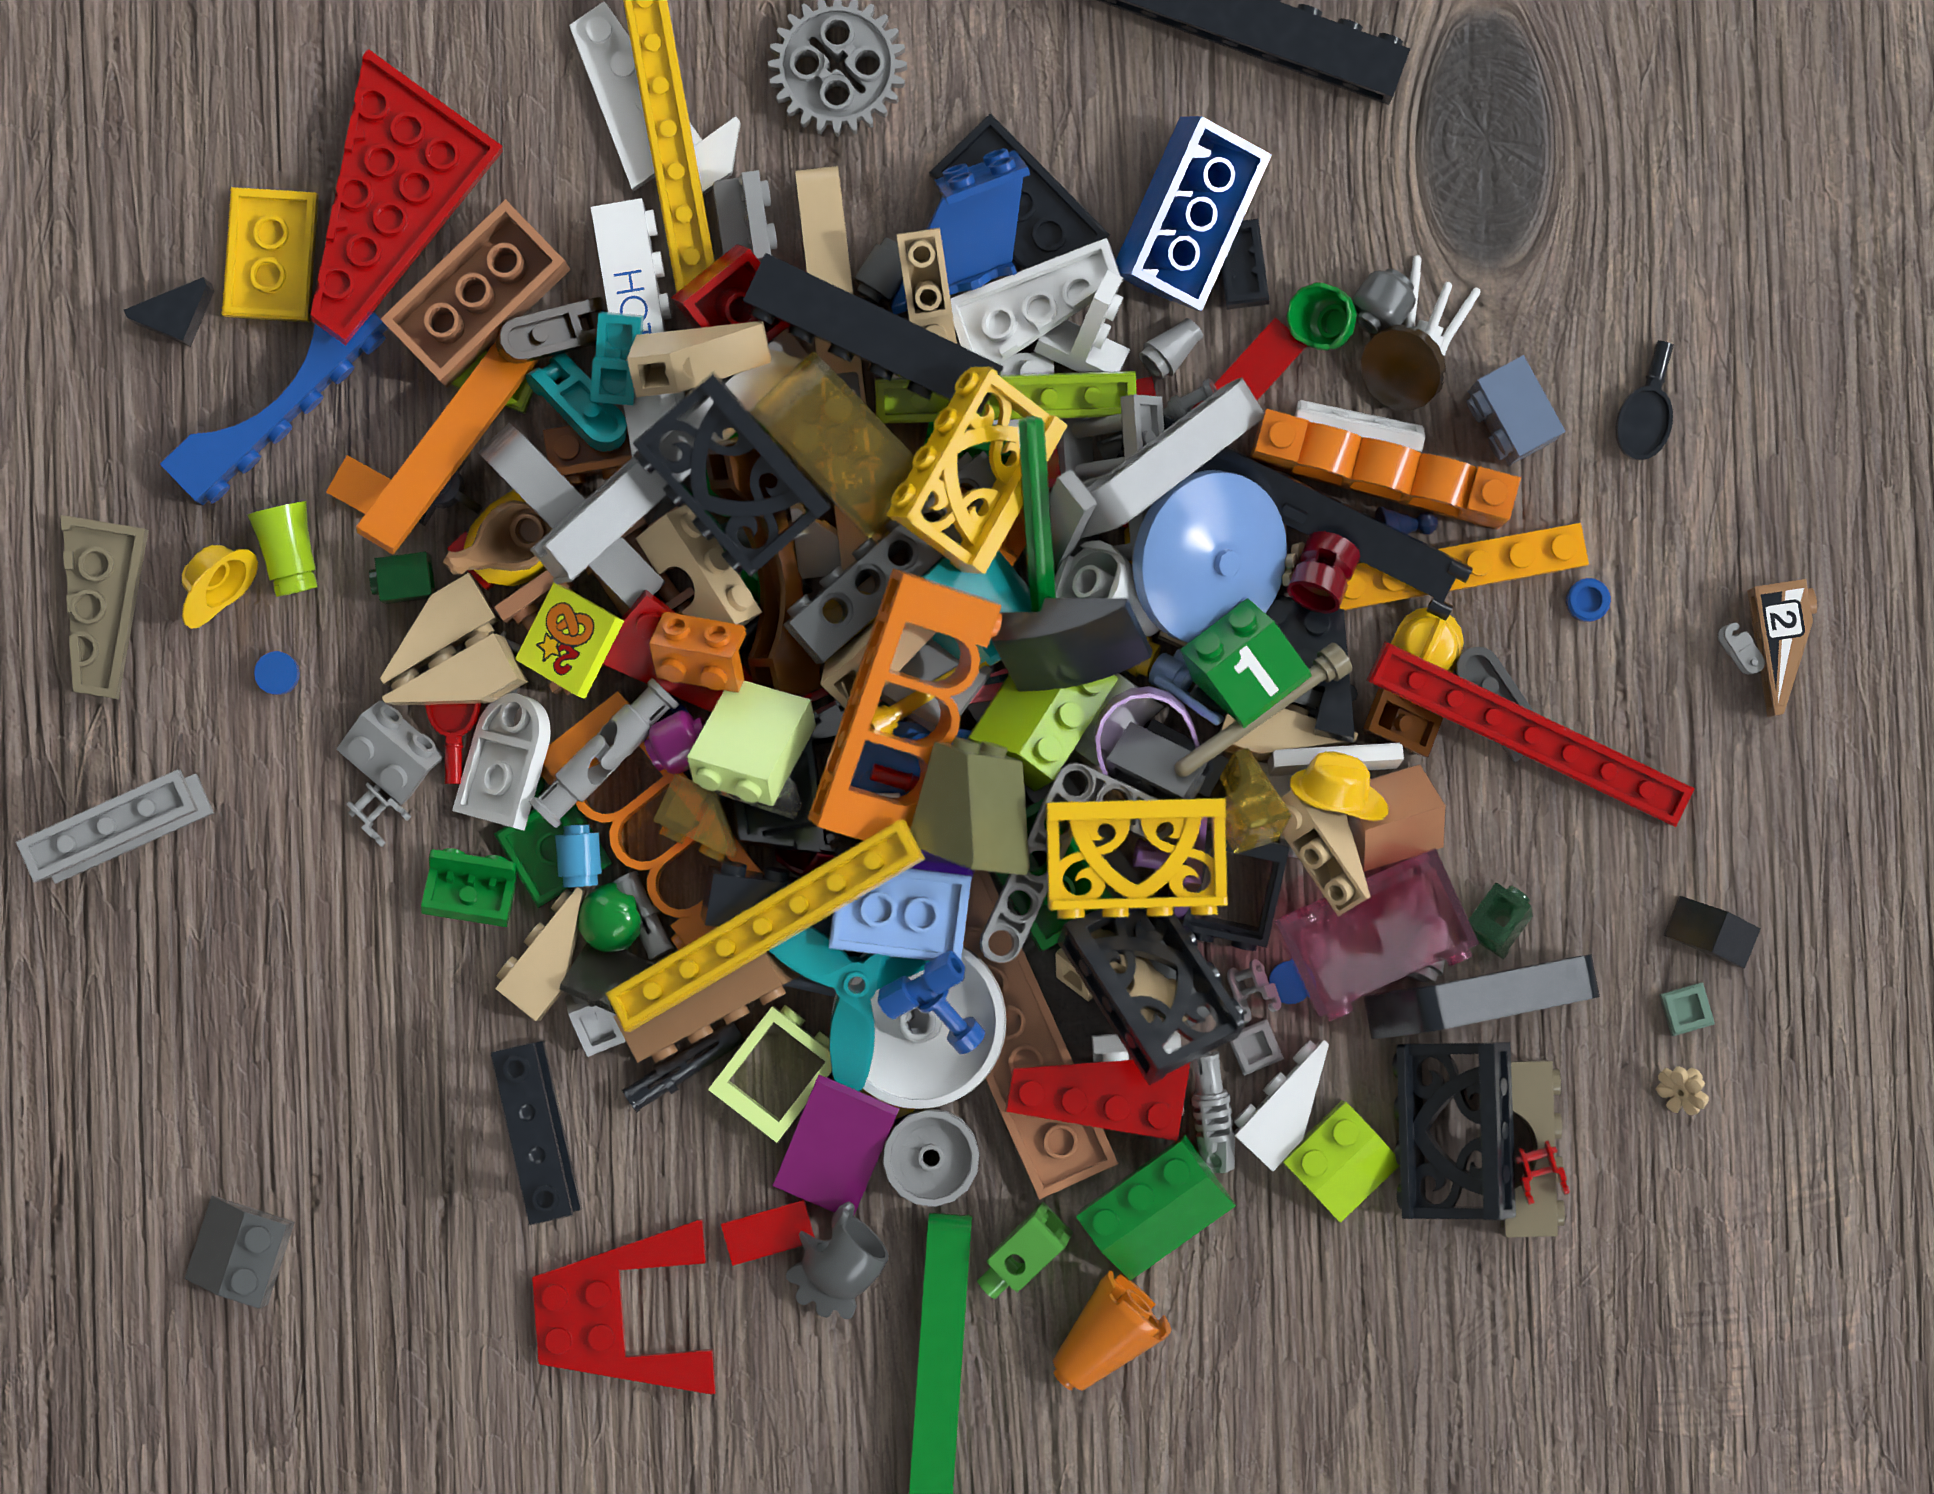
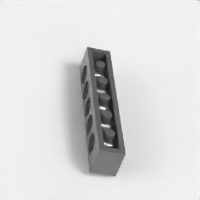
(823, 638)

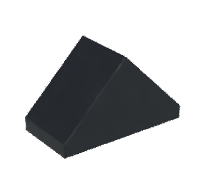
(175, 312)
(1712, 931)

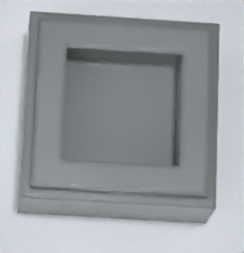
(1256, 1047)

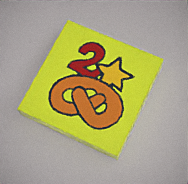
(569, 640)

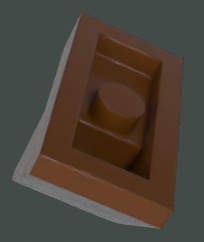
(1402, 722)

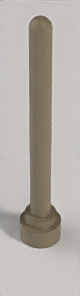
(1329, 665)

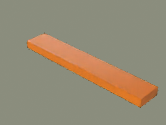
(442, 450)

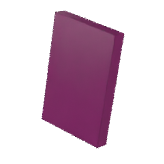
(835, 1145)

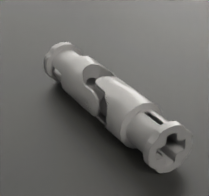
(610, 746)

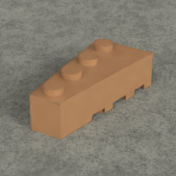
(724, 999)

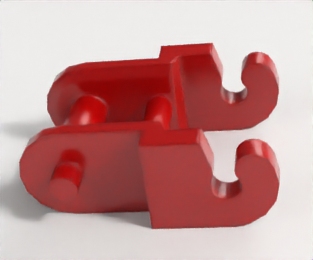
(1547, 1152)

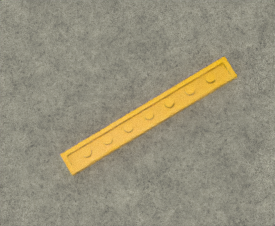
(670, 138)
(765, 925)

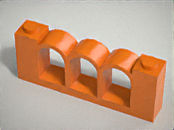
(1385, 470)
(931, 606)
(559, 752)

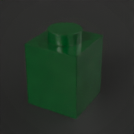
(403, 578)

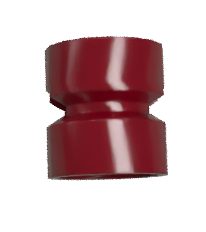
(1323, 572)

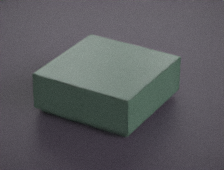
(1687, 1009)

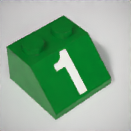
(1245, 663)

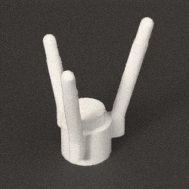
(1432, 327)

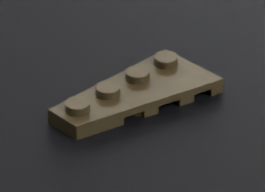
(102, 586)

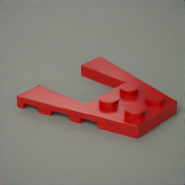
(583, 1315)

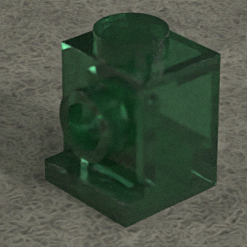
(1497, 903)

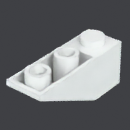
(1282, 1117)

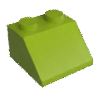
(1341, 1160)

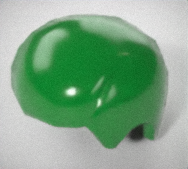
(1321, 316)
(609, 919)

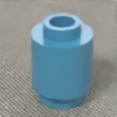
(578, 856)

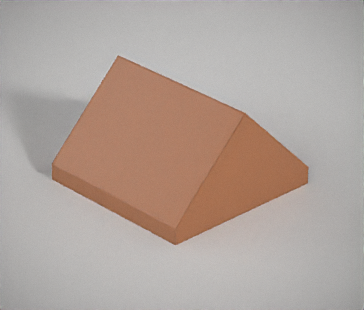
(1412, 823)

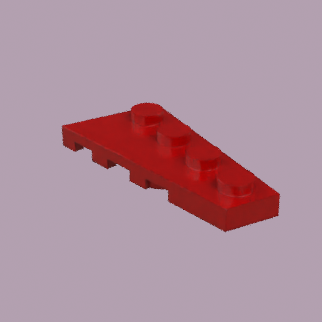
(633, 655)
(1101, 1096)

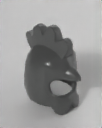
(840, 1267)

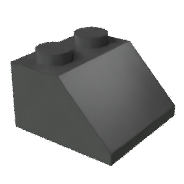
(239, 1252)

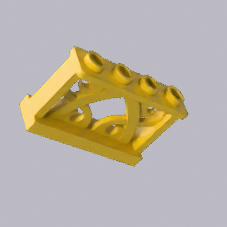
(937, 459)
(1186, 822)

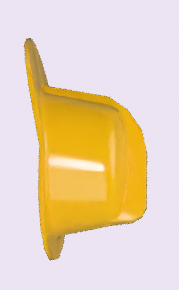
(214, 581)
(1430, 638)
(1340, 785)

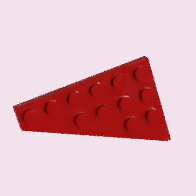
(397, 186)

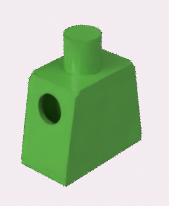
(1036, 1241)

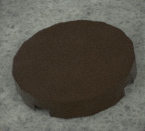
(1403, 367)

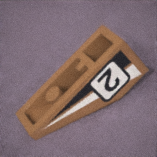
(1781, 628)

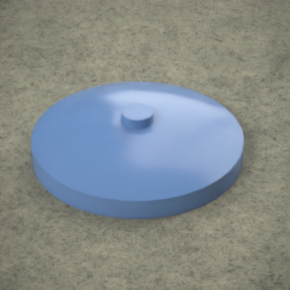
(1207, 552)

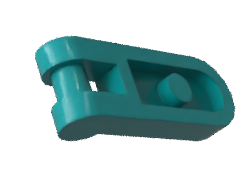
(596, 423)

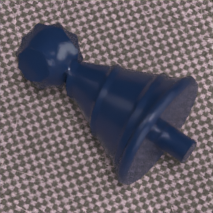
(1425, 522)

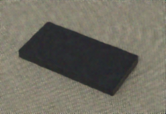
(1048, 215)

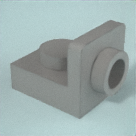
(593, 1025)

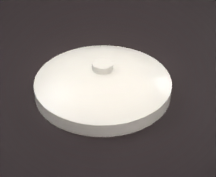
(911, 1054)

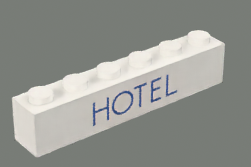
(632, 288)

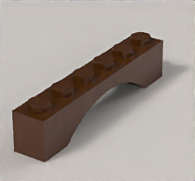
(775, 656)

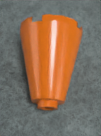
(1108, 1333)

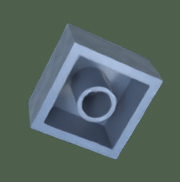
(1514, 411)

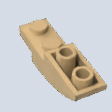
(926, 281)

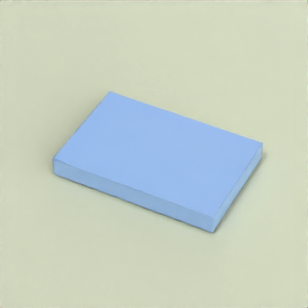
(906, 917)

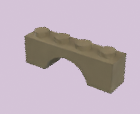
(1533, 1102)

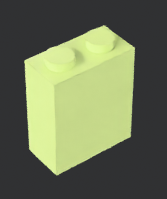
(752, 742)

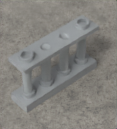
(1140, 423)
(115, 827)

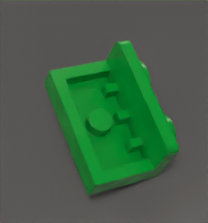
(469, 887)

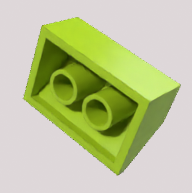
(1040, 725)

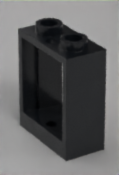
(1243, 935)

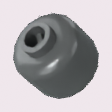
(1383, 300)

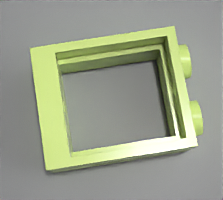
(748, 1107)

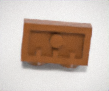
(578, 460)

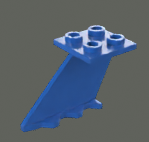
(977, 221)

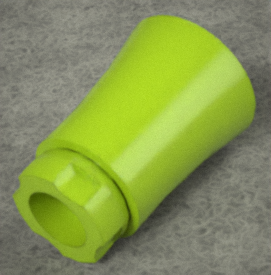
(286, 547)

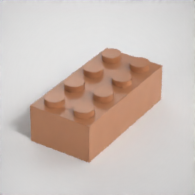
(474, 292)

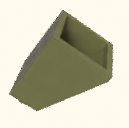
(973, 807)

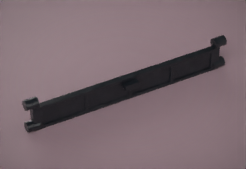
(1376, 541)

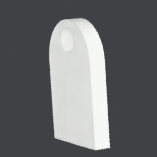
(504, 762)

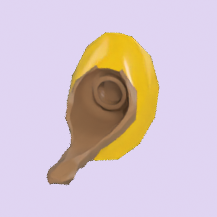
(502, 543)

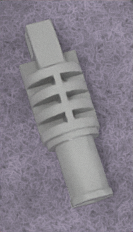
(1212, 1115)

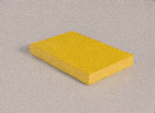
(270, 254)

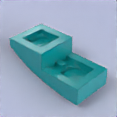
(610, 369)

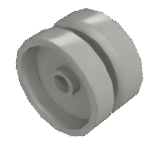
(934, 1183)

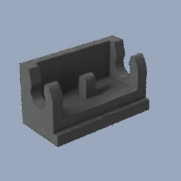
(1148, 765)

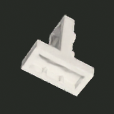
(1087, 346)

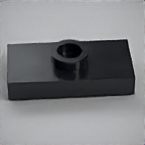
(1245, 269)

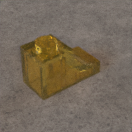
(1252, 804)

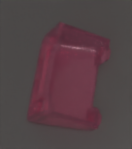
(1393, 933)

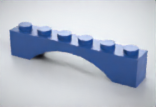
(211, 459)

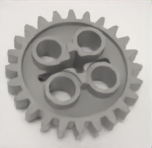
(865, 40)

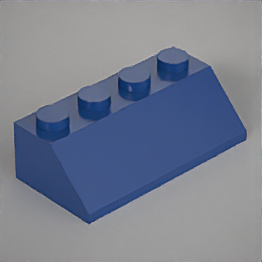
(1191, 212)

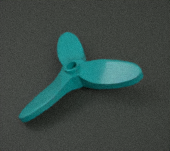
(852, 1017)

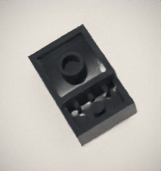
(1070, 642)

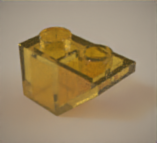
(696, 814)

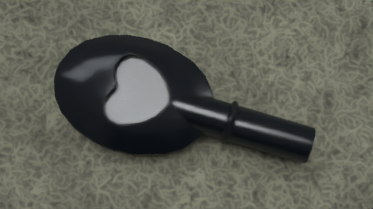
(1647, 412)

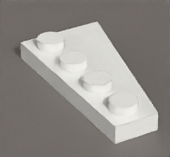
(612, 72)
(1025, 306)

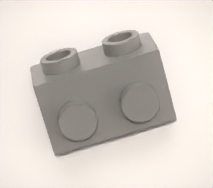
(742, 213)
(390, 751)

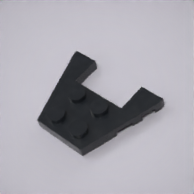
(1308, 635)
(800, 834)

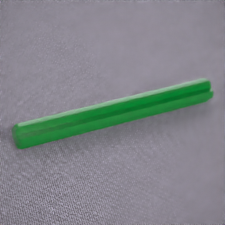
(1036, 511)

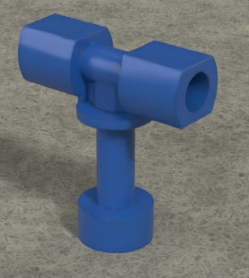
(929, 994)

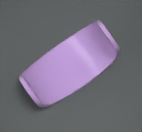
(1135, 693)

